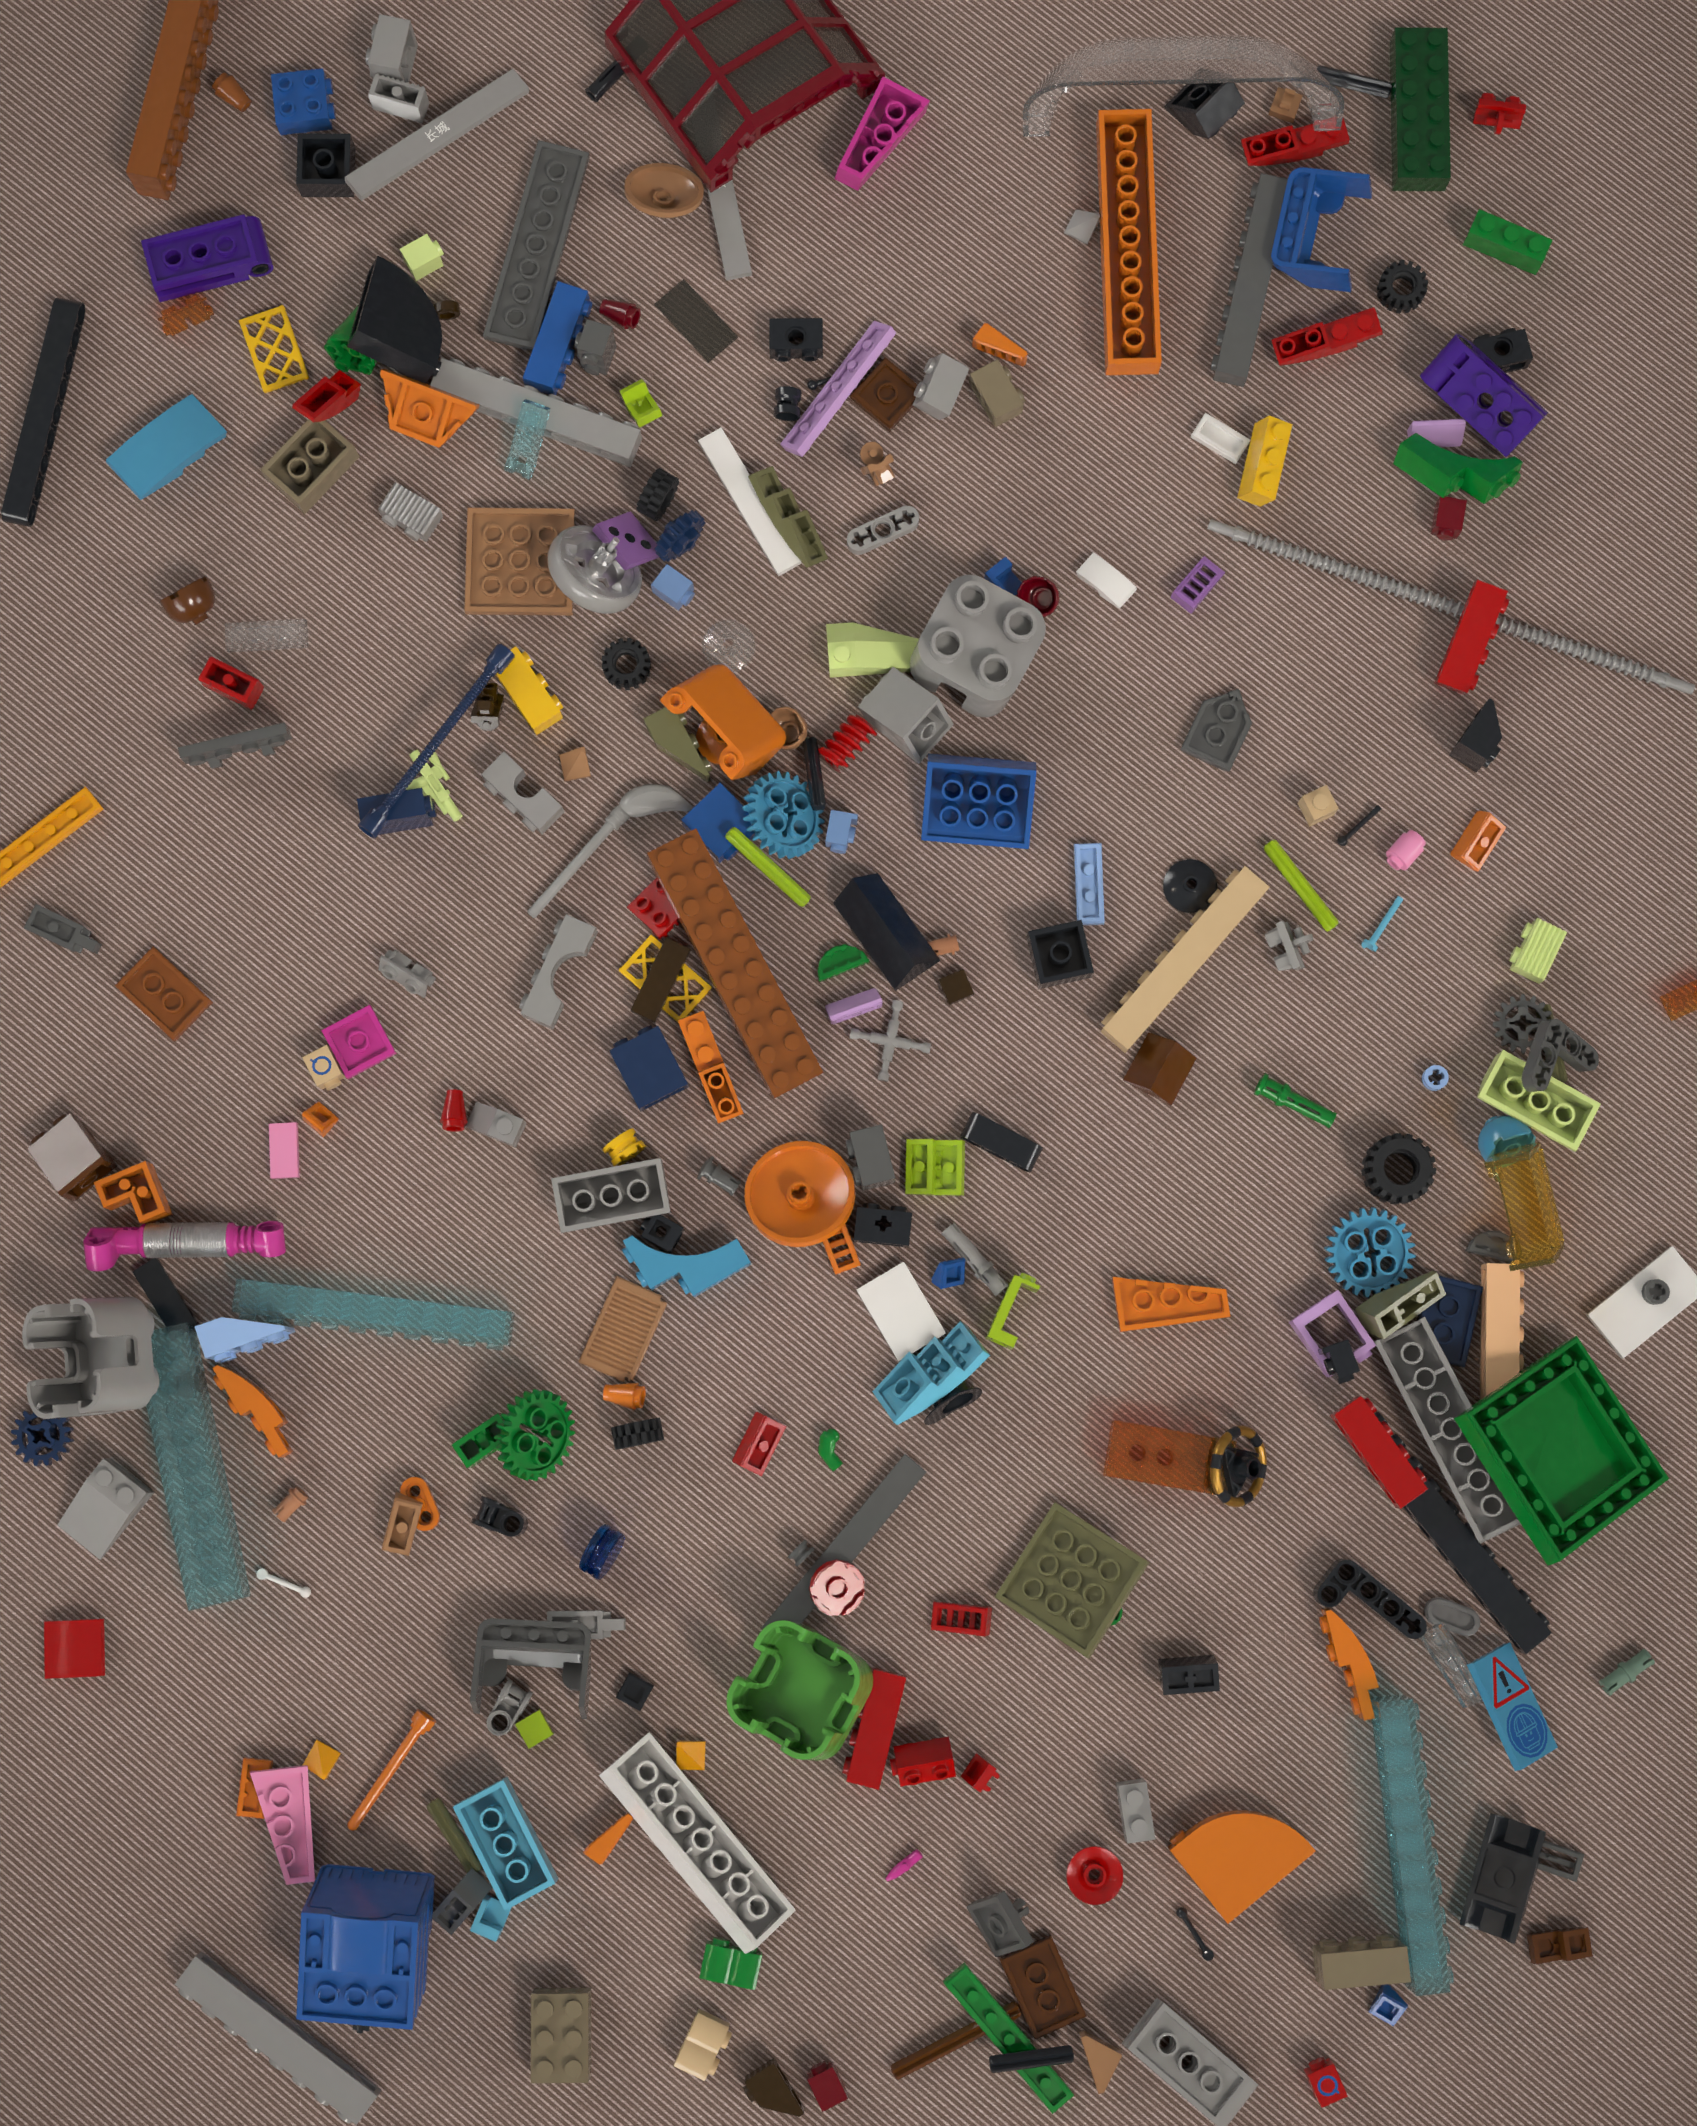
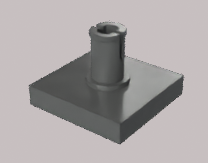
(1001, 1922)

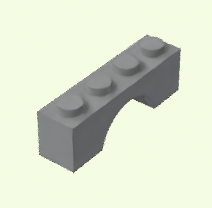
(571, 940)

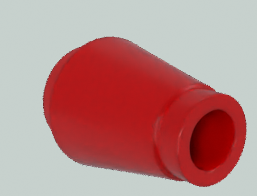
(454, 1111)

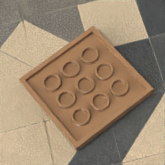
(509, 561)

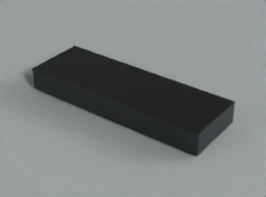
(163, 1294)

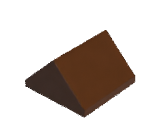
(1160, 1068)

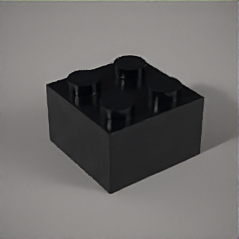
(324, 163)
(1060, 954)

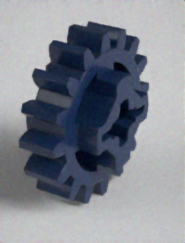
(680, 536)
(36, 1446)

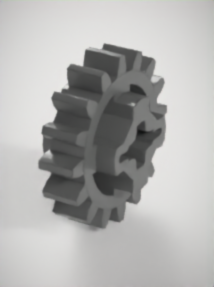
(1509, 1023)

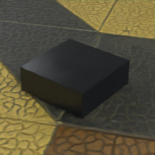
(634, 1691)

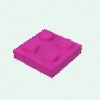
(359, 1042)

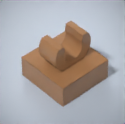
(1285, 104)

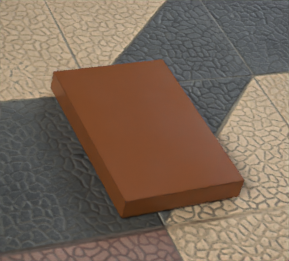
(163, 993)

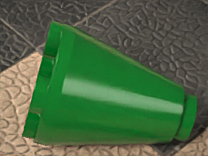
(345, 357)

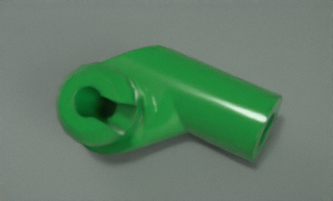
(827, 1446)

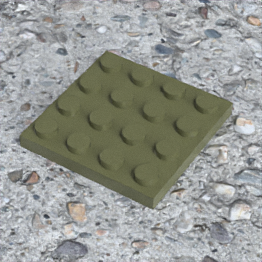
(1072, 1580)

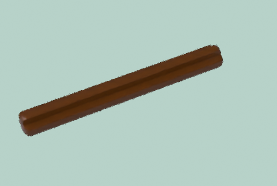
(945, 2046)

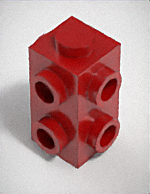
(923, 1761)

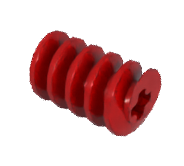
(846, 742)

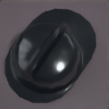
(958, 1398)

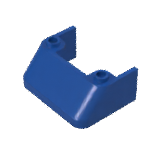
(1305, 197)

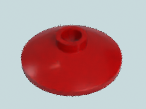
(1096, 1890)

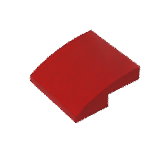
(74, 1648)

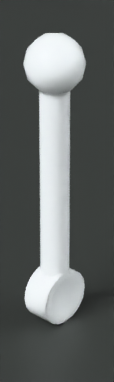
(263, 1574)

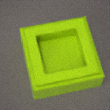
(534, 1729)

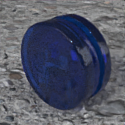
(601, 1551)

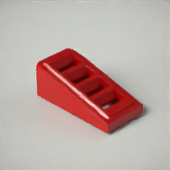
(984, 1629)

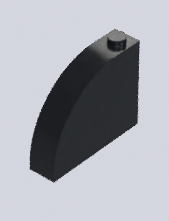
(397, 323)

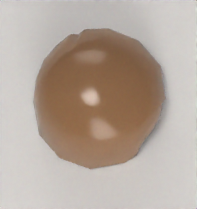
(793, 725)

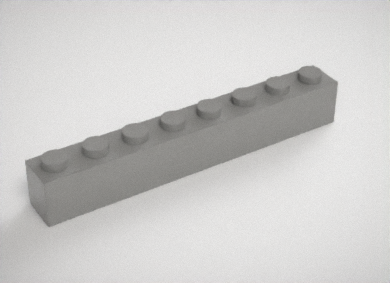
(565, 422)
(277, 2038)

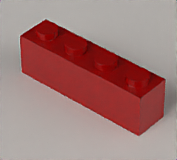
(1471, 637)
(1379, 1452)
(875, 1730)

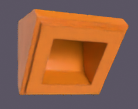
(319, 1118)

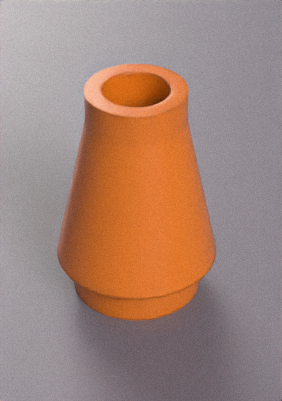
(626, 1395)

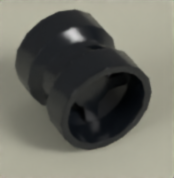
(787, 403)

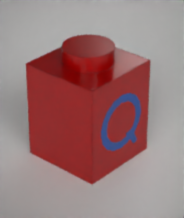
(1325, 2081)

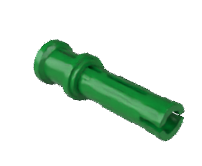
(1324, 1117)

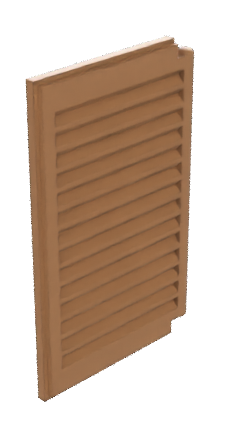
(623, 1330)

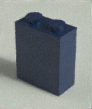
(410, 812)
(648, 1067)

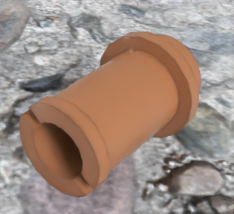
(945, 945)
(290, 1503)

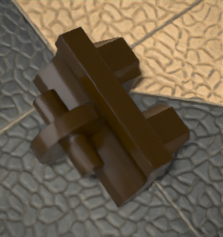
(488, 708)

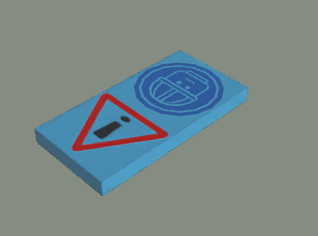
(1512, 1706)

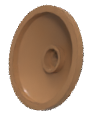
(664, 190)

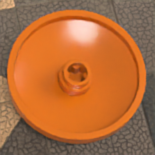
(799, 1193)

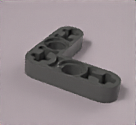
(1552, 1038)

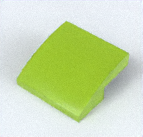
(935, 1167)

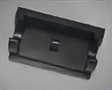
(1189, 1674)

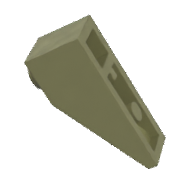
(1399, 1304)

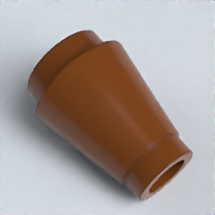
(231, 92)

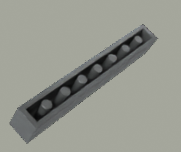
(1251, 282)

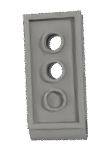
(1210, 2079)

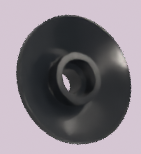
(1181, 896)

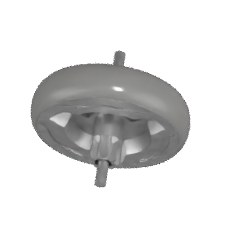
(599, 564)

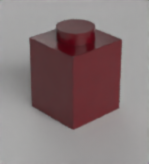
(1448, 518)
(827, 2085)

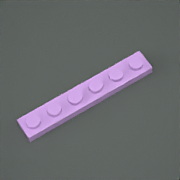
(838, 388)

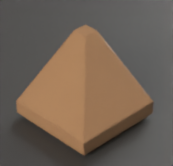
(575, 764)

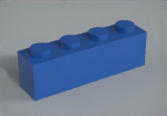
(557, 338)

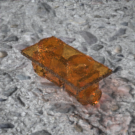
(176, 318)
(1680, 1001)

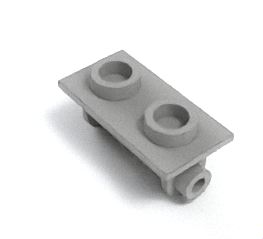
(395, 967)

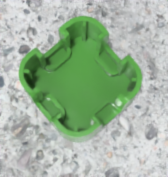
(801, 1691)

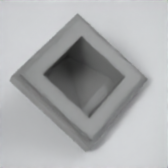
(1082, 225)

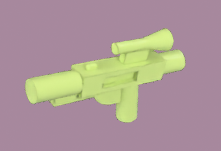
(431, 785)

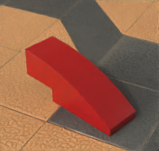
(328, 397)

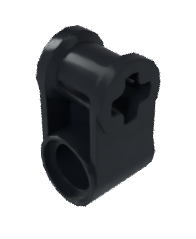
(495, 1516)

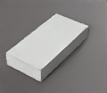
(1220, 438)

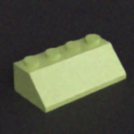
(1555, 1112)

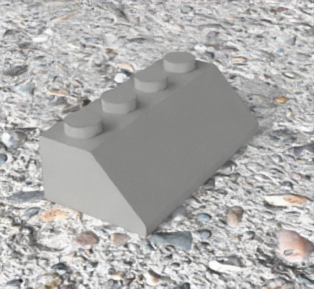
(611, 1195)

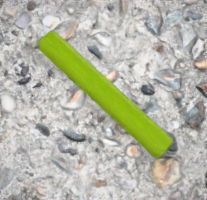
(767, 866)
(1301, 885)

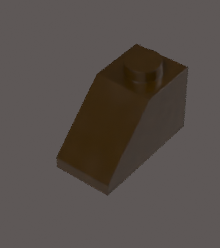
(772, 2089)

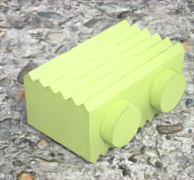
(1537, 950)

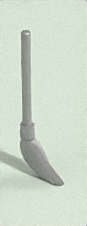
(635, 803)

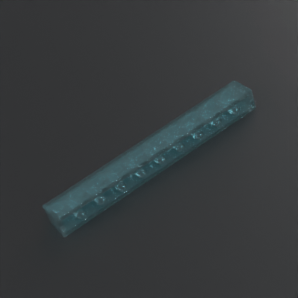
(373, 1312)

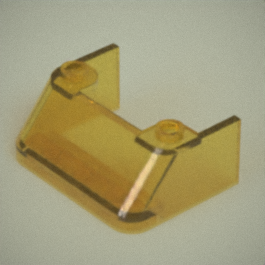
(1529, 1206)

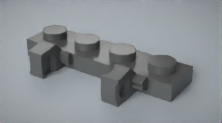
(247, 742)

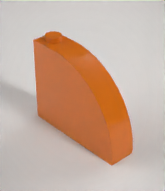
(1238, 1857)

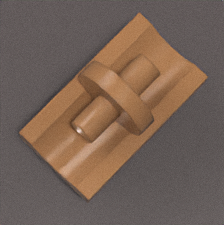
(876, 463)

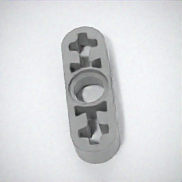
(861, 531)

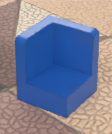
(1003, 577)

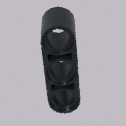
(1001, 1142)

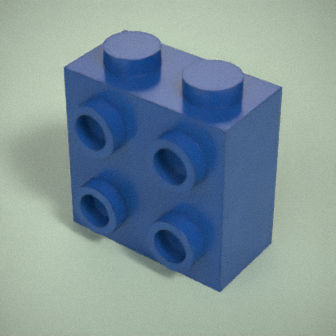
(302, 101)
(714, 818)

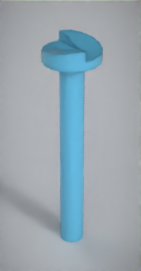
(1370, 944)

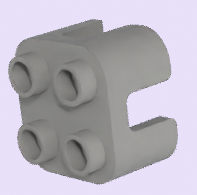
(978, 644)
(104, 1356)

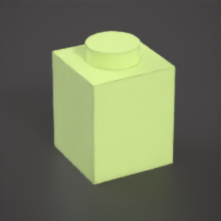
(422, 256)

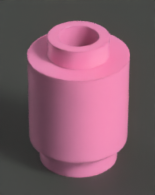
(1405, 850)

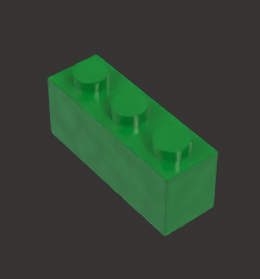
(1507, 242)

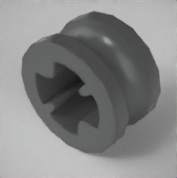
(1651, 1284)
(801, 1553)

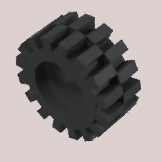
(1406, 272)
(657, 494)
(626, 648)
(637, 1433)

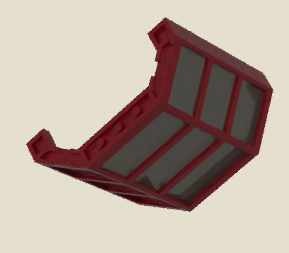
(735, 69)

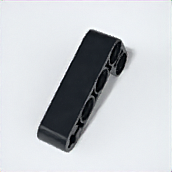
(1374, 1602)

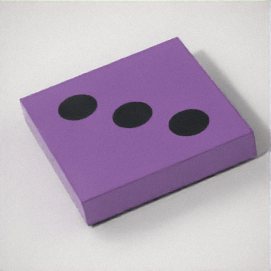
(635, 542)

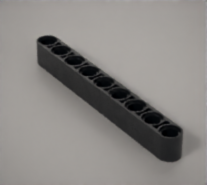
(43, 412)

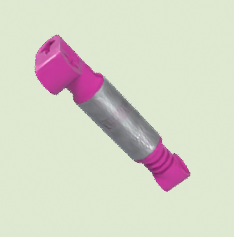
(184, 1240)

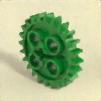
(524, 1452)

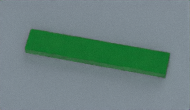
(1006, 2034)

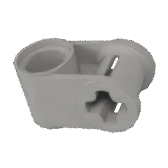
(509, 1707)

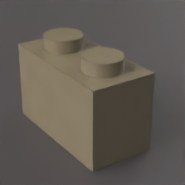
(997, 392)

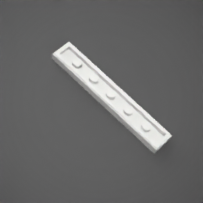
(737, 483)

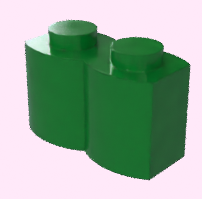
(730, 1964)

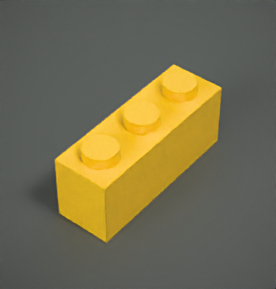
(1264, 461)
(529, 693)

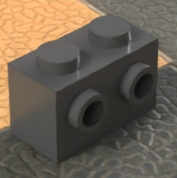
(595, 347)

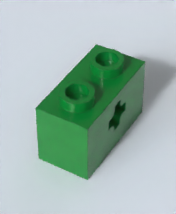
(479, 1442)

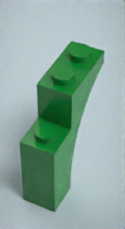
(1448, 471)

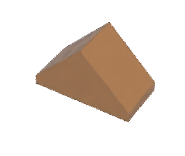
(1101, 2059)

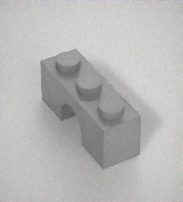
(538, 811)

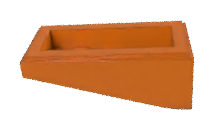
(996, 344)
(847, 1264)
(604, 1844)

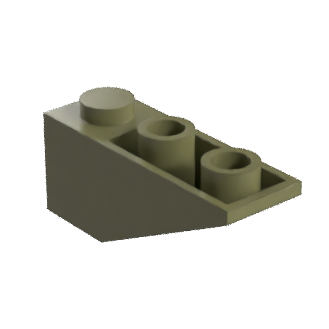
(673, 740)

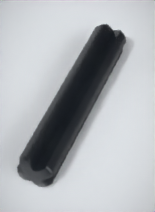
(1356, 82)
(814, 774)
(1031, 2059)

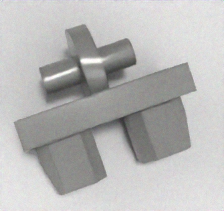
(1292, 957)

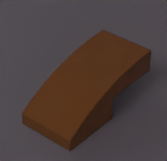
(1559, 1945)

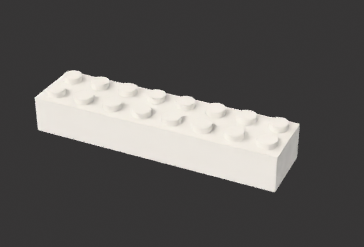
(697, 1843)

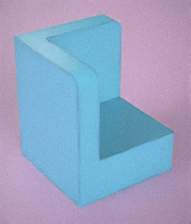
(490, 1918)

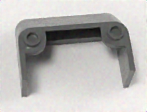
(535, 1645)

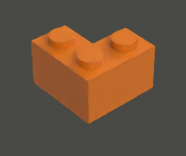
(136, 1186)

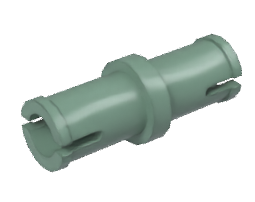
(1626, 1672)

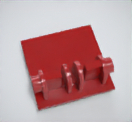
(654, 909)

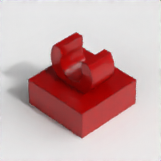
(979, 1773)

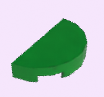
(840, 960)

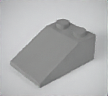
(104, 1507)

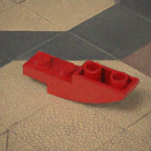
(1291, 144)
(1327, 339)

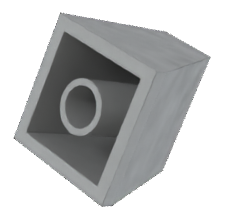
(906, 714)

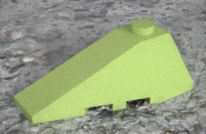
(866, 650)

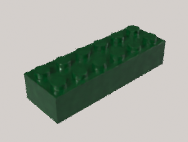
(1420, 109)

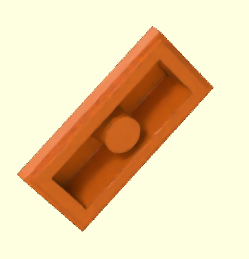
(1478, 840)

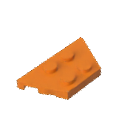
(423, 409)

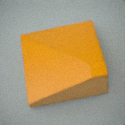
(690, 1755)
(321, 1759)

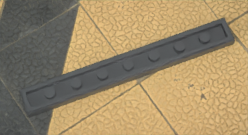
(854, 1535)

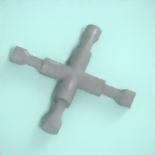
(890, 1040)

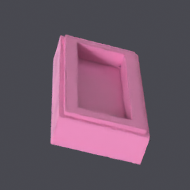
(284, 1150)

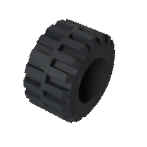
(1414, 1152)

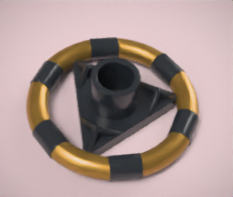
(1238, 1467)

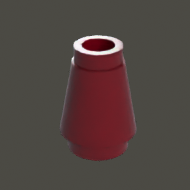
(621, 313)

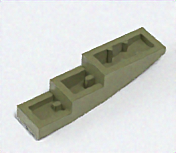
(785, 515)

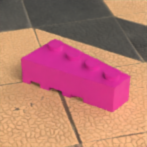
(884, 125)

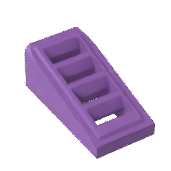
(1186, 601)

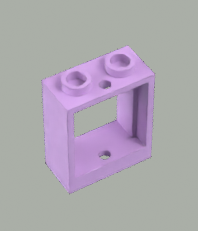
(1335, 1298)

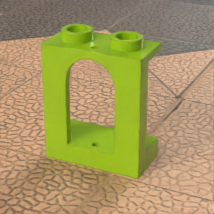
(995, 1333)

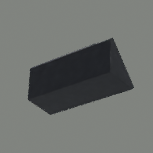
(885, 930)

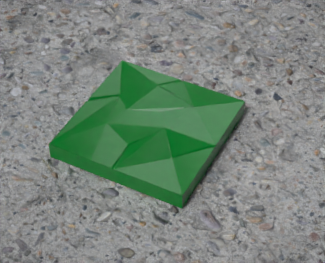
(1561, 1450)

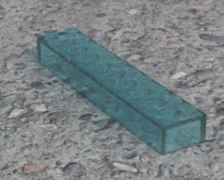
(194, 1472)
(1410, 1843)

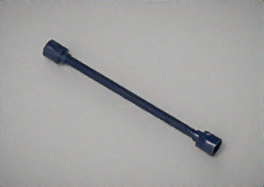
(376, 818)

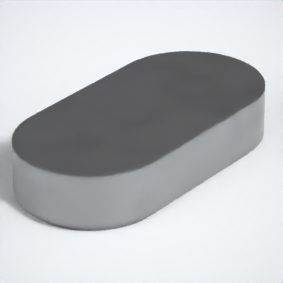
(1455, 1616)

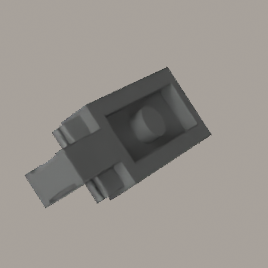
(60, 930)

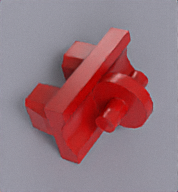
(1499, 113)

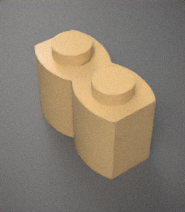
(702, 2044)

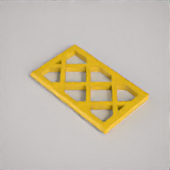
(261, 367)
(688, 974)

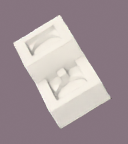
(1107, 580)

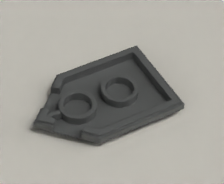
(1218, 730)

